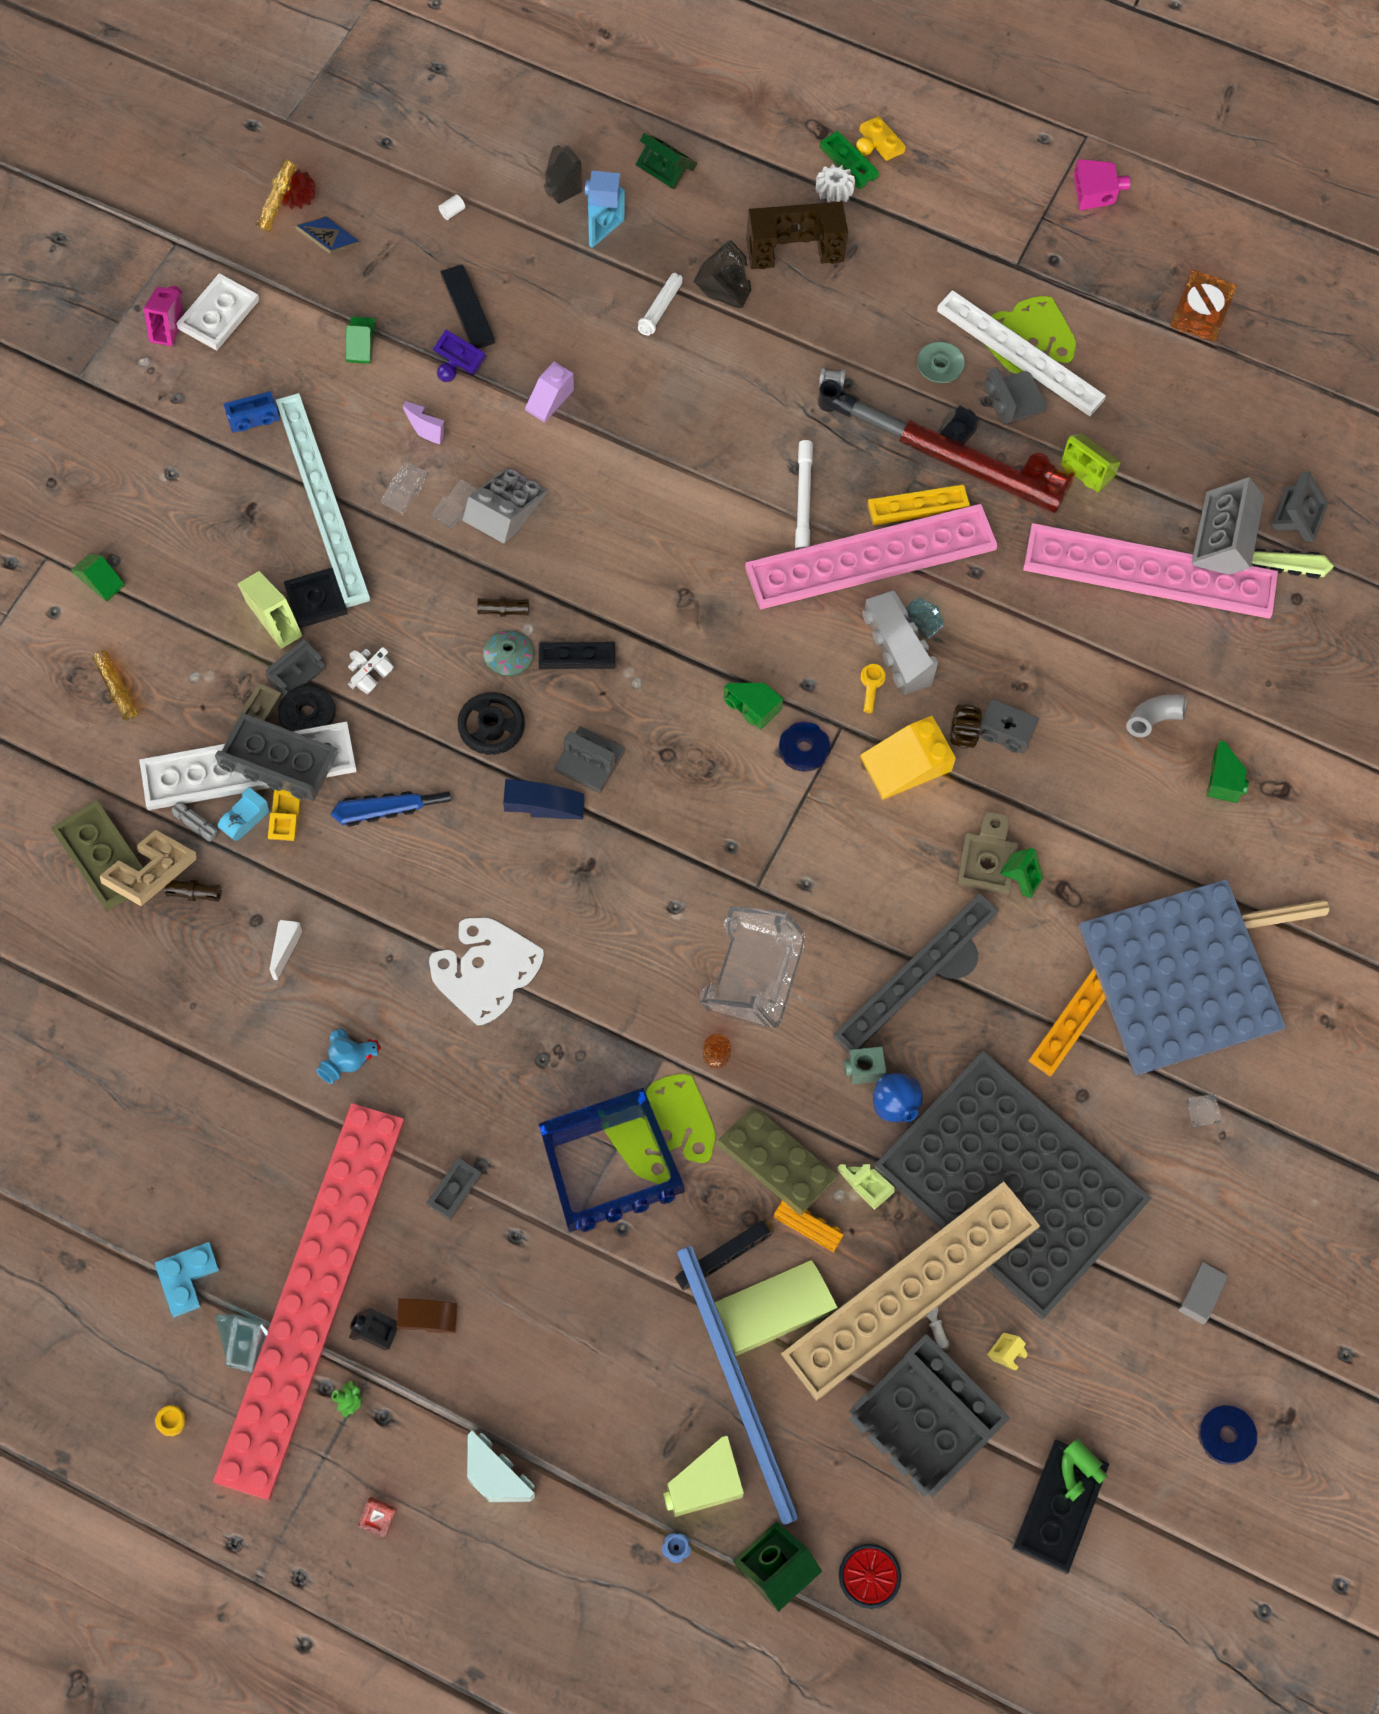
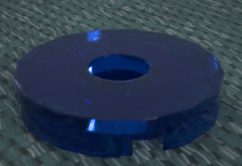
(799, 759)
(1239, 1423)

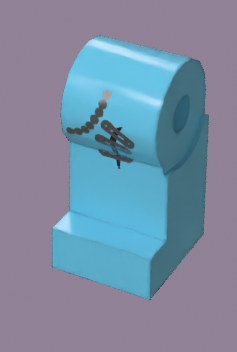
(244, 815)

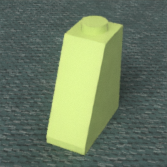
(270, 609)
(705, 1482)

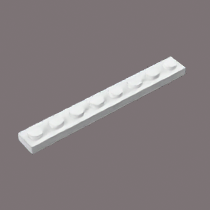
(1021, 353)

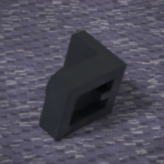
(961, 426)
(373, 1328)

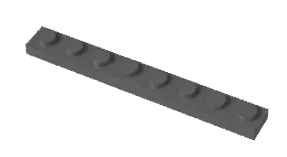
(916, 974)

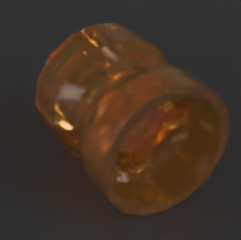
(715, 1056)

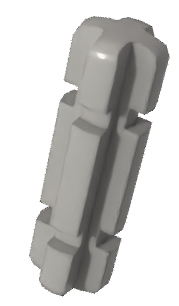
(194, 821)

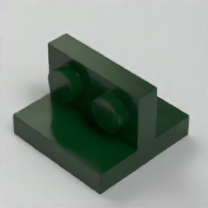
(663, 161)

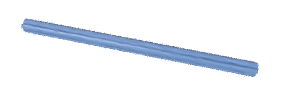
(737, 1385)

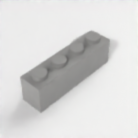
(900, 643)

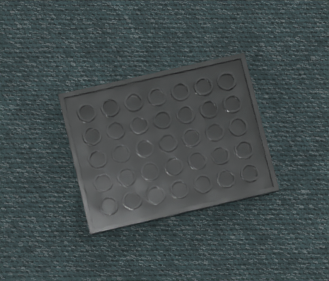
(999, 1132)

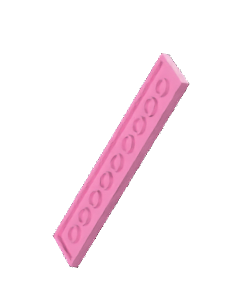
(870, 556)
(1147, 571)

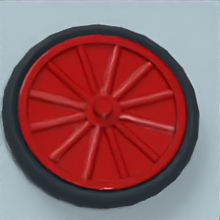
(870, 1576)

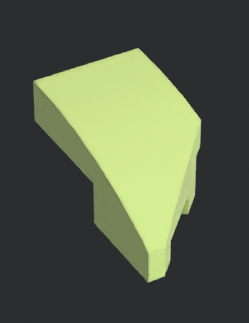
(867, 1183)

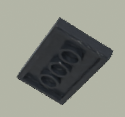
(1052, 1521)

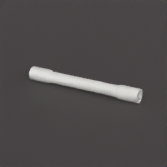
(805, 460)

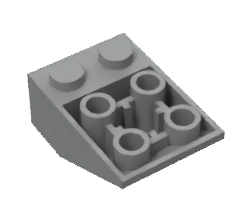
(503, 504)

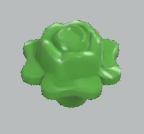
(348, 1398)

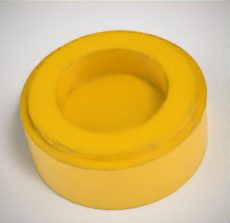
(170, 1420)

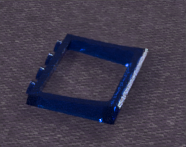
(595, 1119)

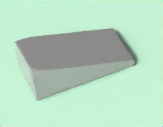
(1203, 1293)

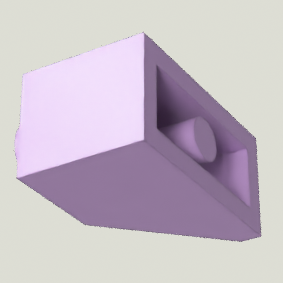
(550, 391)

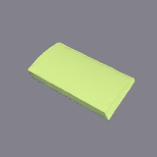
(775, 1307)

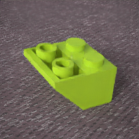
(1089, 462)

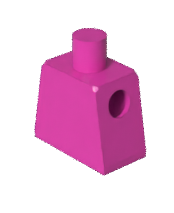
(1098, 183)
(162, 314)

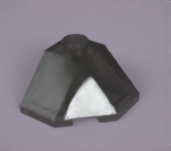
(563, 174)
(724, 276)

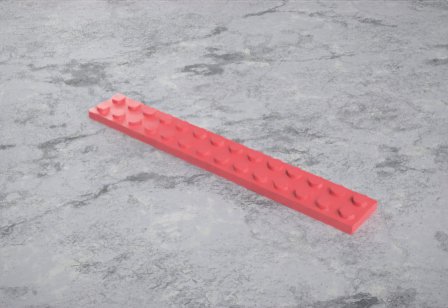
(309, 1303)

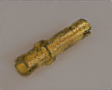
(276, 195)
(118, 693)

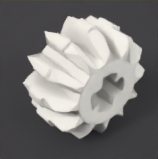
(835, 184)

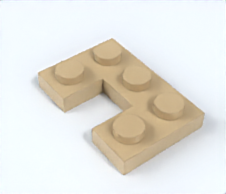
(167, 862)

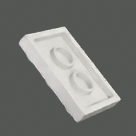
(218, 311)

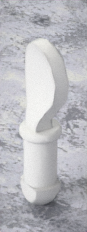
(938, 1330)

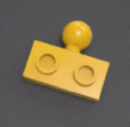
(881, 138)

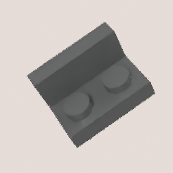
(1301, 508)
(588, 759)

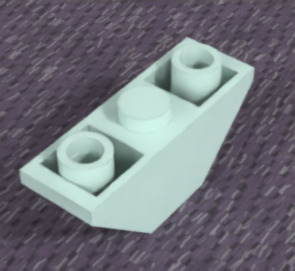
(493, 1473)

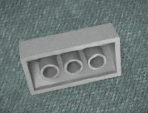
(1229, 527)

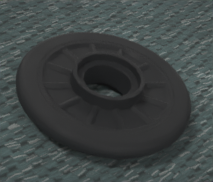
(303, 696)

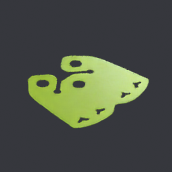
(1039, 324)
(674, 1112)

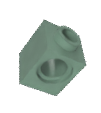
(873, 1056)

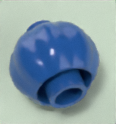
(897, 1097)

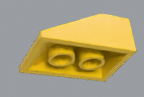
(909, 758)

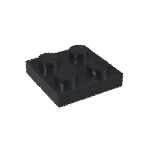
(315, 597)

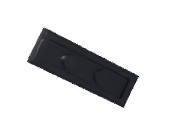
(576, 655)

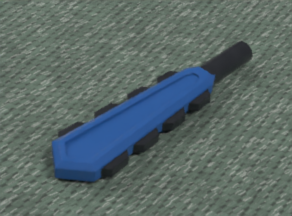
(371, 808)

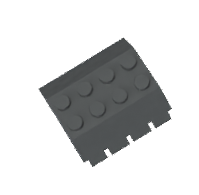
(928, 1417)

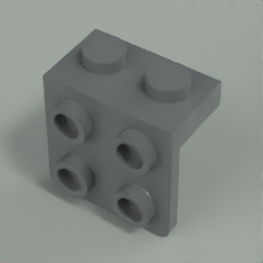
(1014, 395)

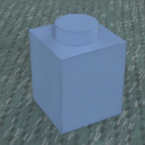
(603, 189)

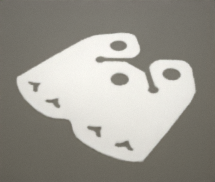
(496, 978)

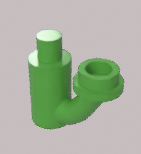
(1086, 1461)

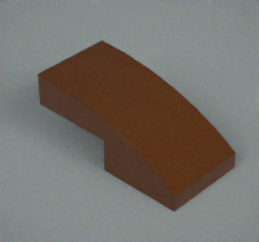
(426, 1315)

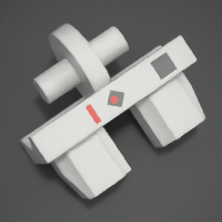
(362, 678)

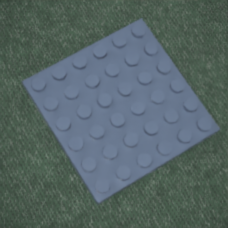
(1181, 977)

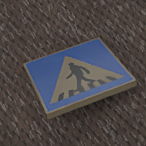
(327, 234)

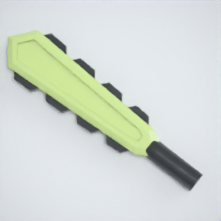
(1294, 562)

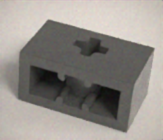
(1020, 726)

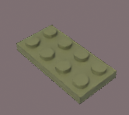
(94, 847)
(777, 1160)

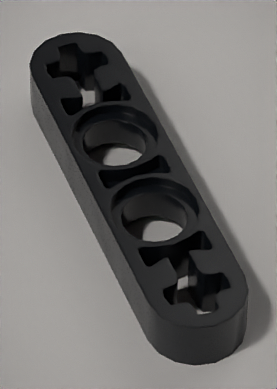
(730, 1251)

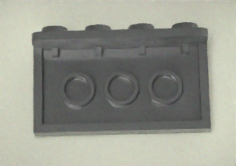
(277, 757)

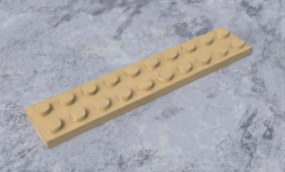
(909, 1291)

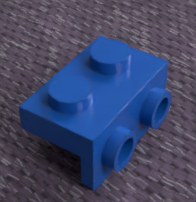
(251, 412)

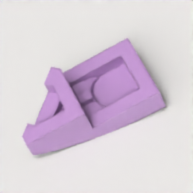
(425, 426)

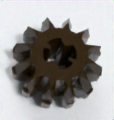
(966, 726)

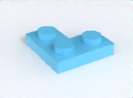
(178, 1273)

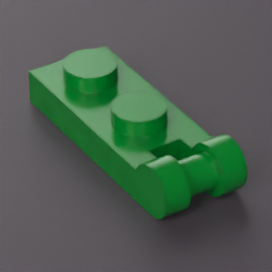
(845, 154)

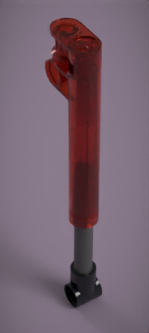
(1040, 487)

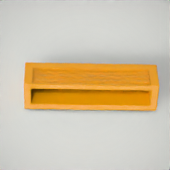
(810, 1227)

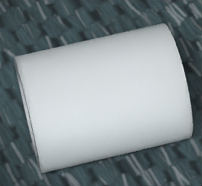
(451, 207)

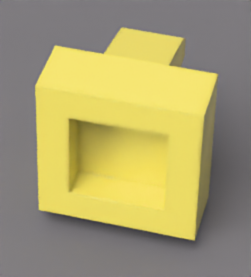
(1007, 1349)

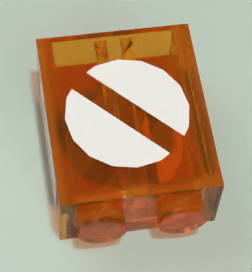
(1203, 305)

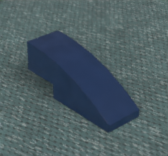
(542, 800)

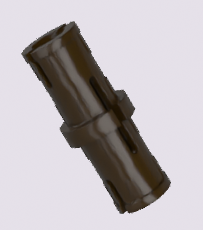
(503, 606)
(193, 890)

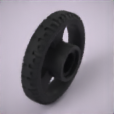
(481, 704)

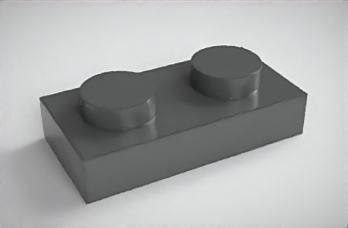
(454, 1189)

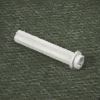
(648, 324)

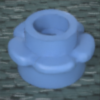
(672, 1540)

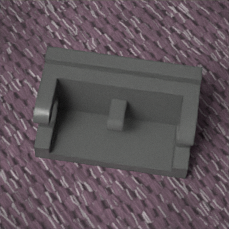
(295, 668)

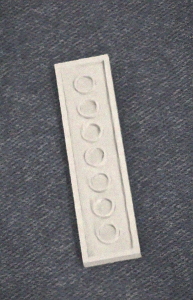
(197, 776)

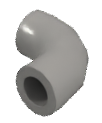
(1154, 711)

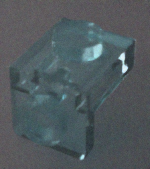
(925, 616)

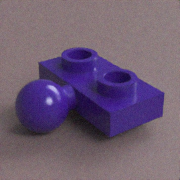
(458, 354)

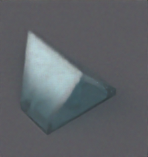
(241, 1340)

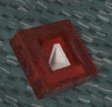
(377, 1517)

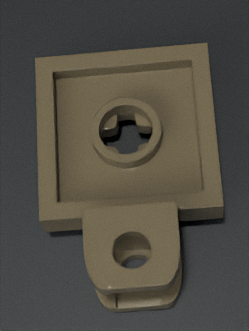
(988, 844)

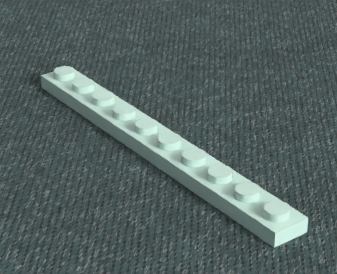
(322, 500)

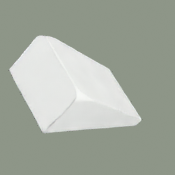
(285, 942)

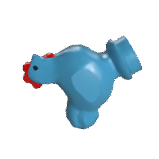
(345, 1055)

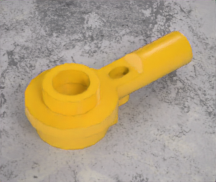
(873, 678)

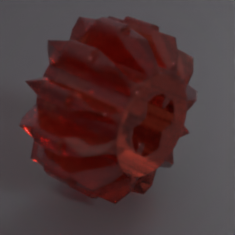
(301, 190)

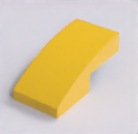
(284, 816)

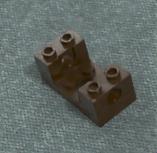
(815, 222)

